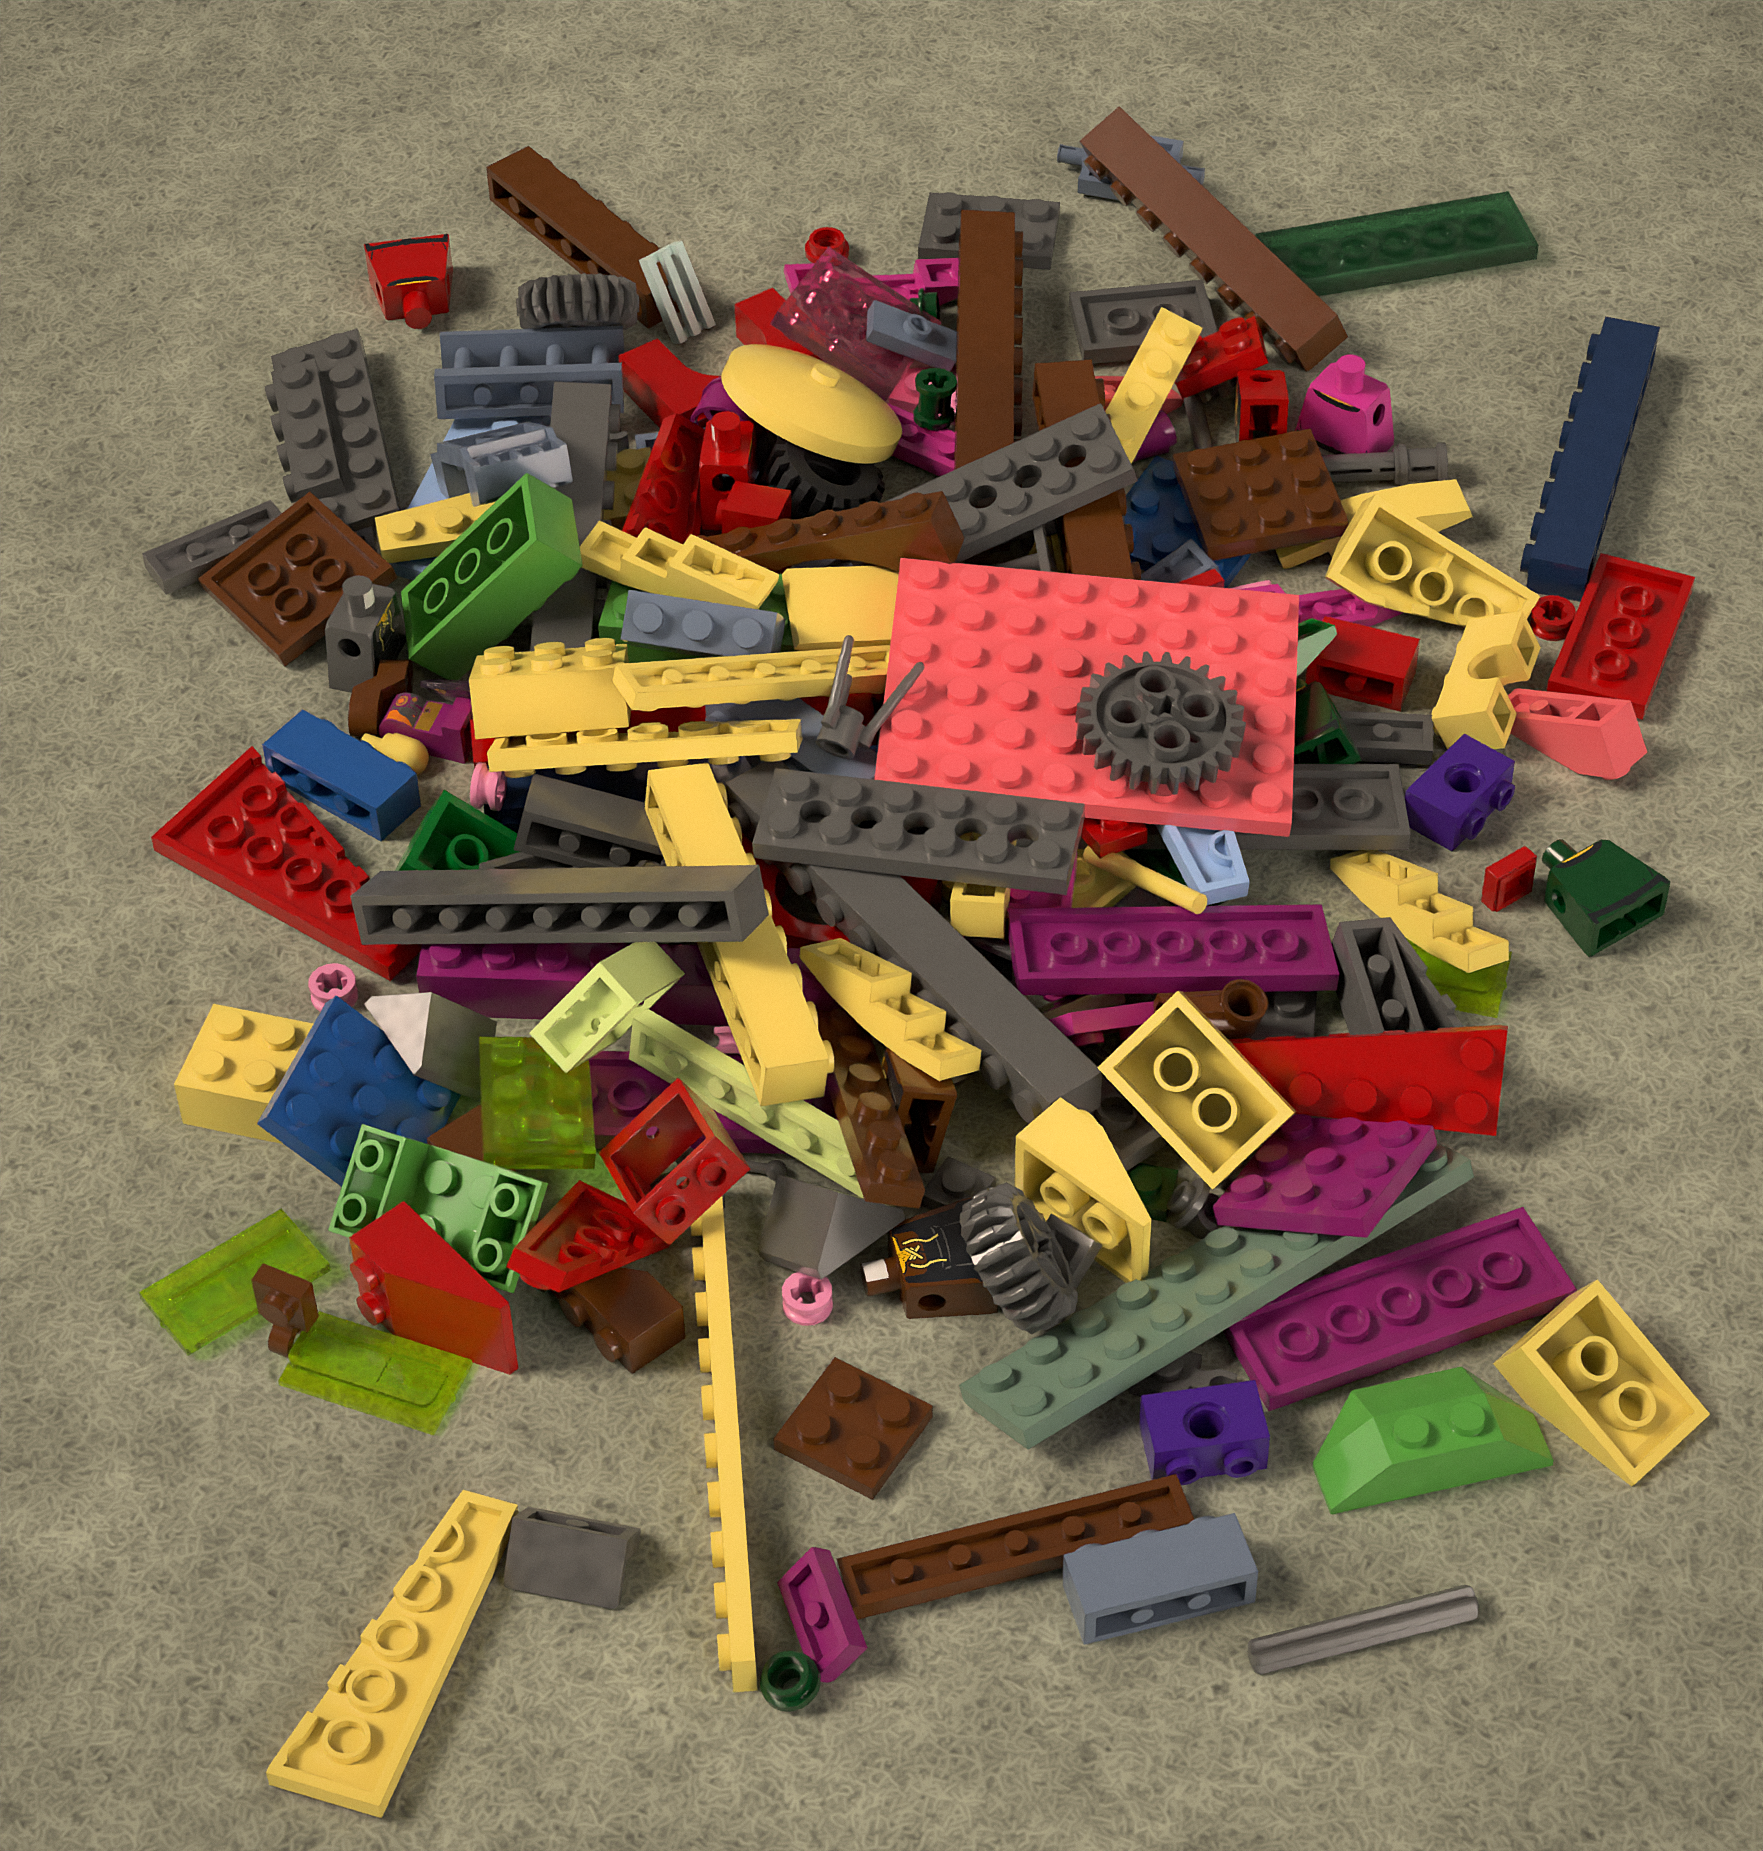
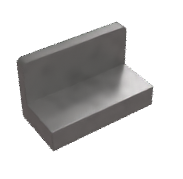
(569, 1557)

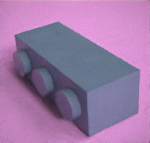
(699, 626)
(1159, 1577)

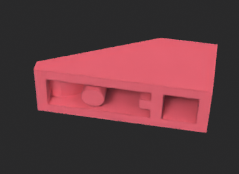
(1579, 731)

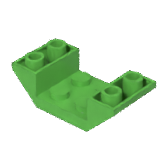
(465, 1200)

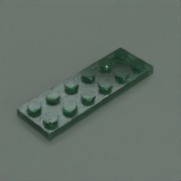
(1405, 244)

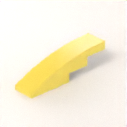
(1433, 503)
(675, 569)
(1418, 910)
(881, 1002)

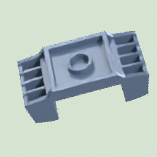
(496, 459)

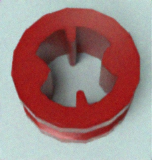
(1552, 629)

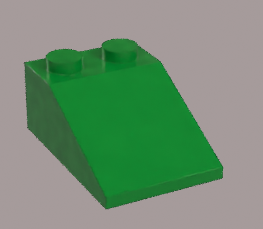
(456, 838)

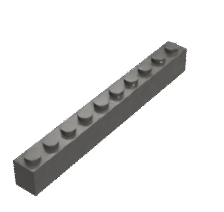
(889, 919)

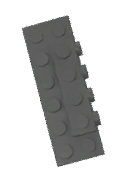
(332, 429)

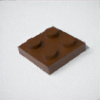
(853, 1428)

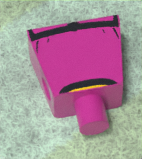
(1348, 409)

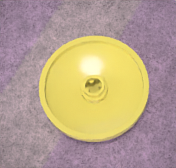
(811, 403)

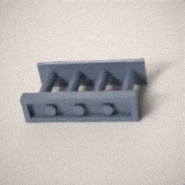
(517, 368)

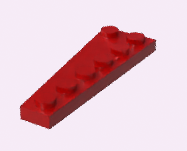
(1416, 1077)

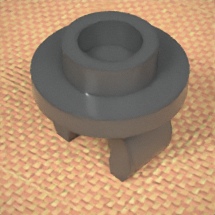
(1189, 1205)

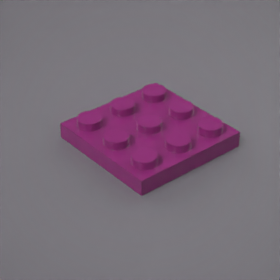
(1326, 1176)

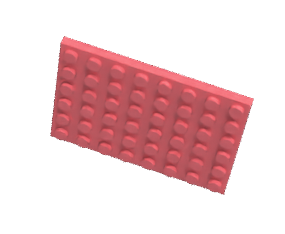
(1010, 666)

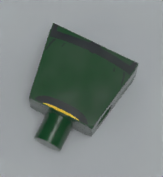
(1320, 729)
(1602, 893)

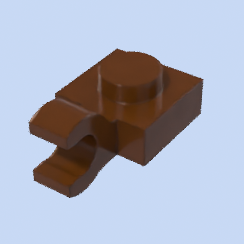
(285, 1303)

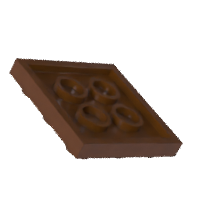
(1260, 494)
(292, 577)

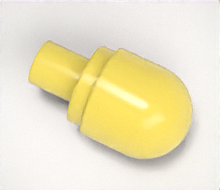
(401, 749)

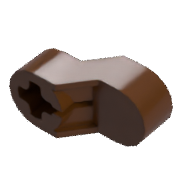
(373, 697)

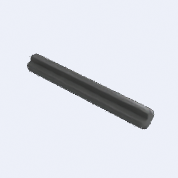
(1362, 1629)

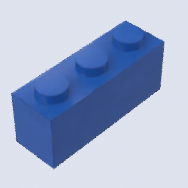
(343, 774)

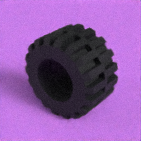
(818, 480)

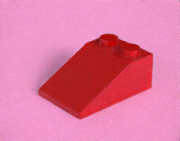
(429, 1292)

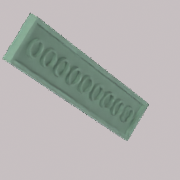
(1171, 1313)

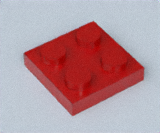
(1221, 355)

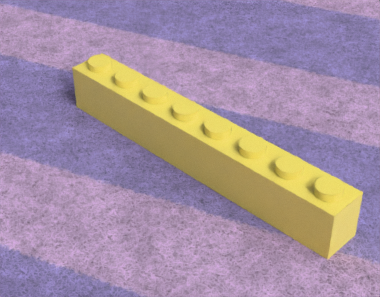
(751, 977)

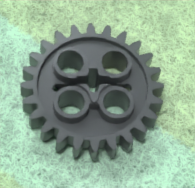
(1160, 722)

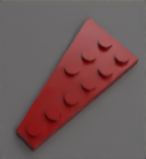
(277, 857)

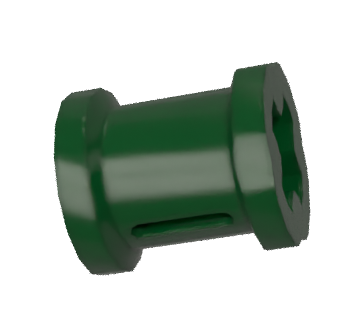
(934, 398)

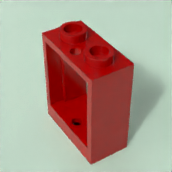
(640, 1158)

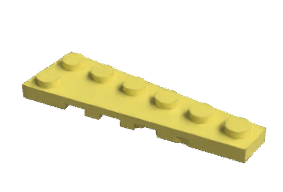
(435, 526)
(645, 743)
(381, 1699)

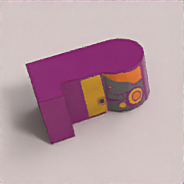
(438, 725)

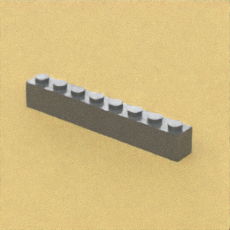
(583, 420)
(561, 905)

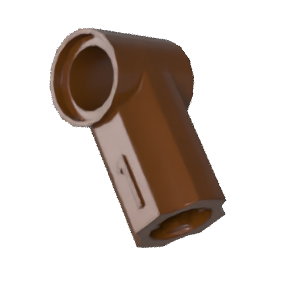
(1219, 1007)

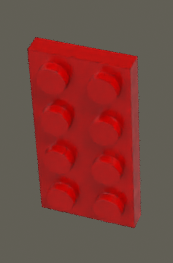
(1622, 632)

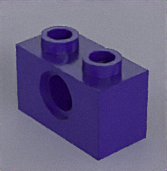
(1460, 792)
(1224, 1412)

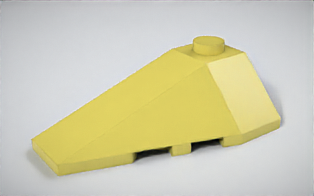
(1415, 570)

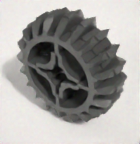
(577, 302)
(1018, 1258)

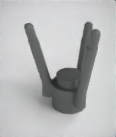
(842, 725)

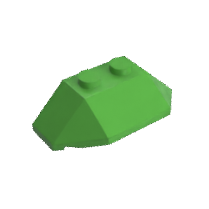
(1424, 1439)

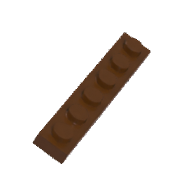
(868, 1115)
(1006, 1546)

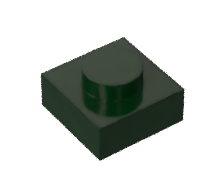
(1154, 1188)

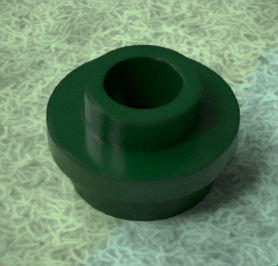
(782, 1668)

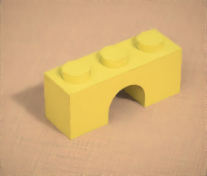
(1473, 698)

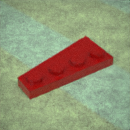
(670, 484)
(582, 1240)

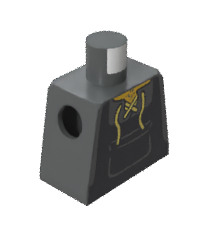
(367, 622)

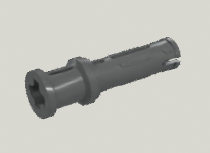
(1399, 465)

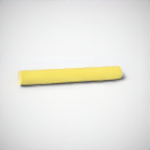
(1148, 880)

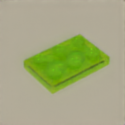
(533, 1108)

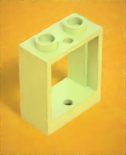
(605, 1003)

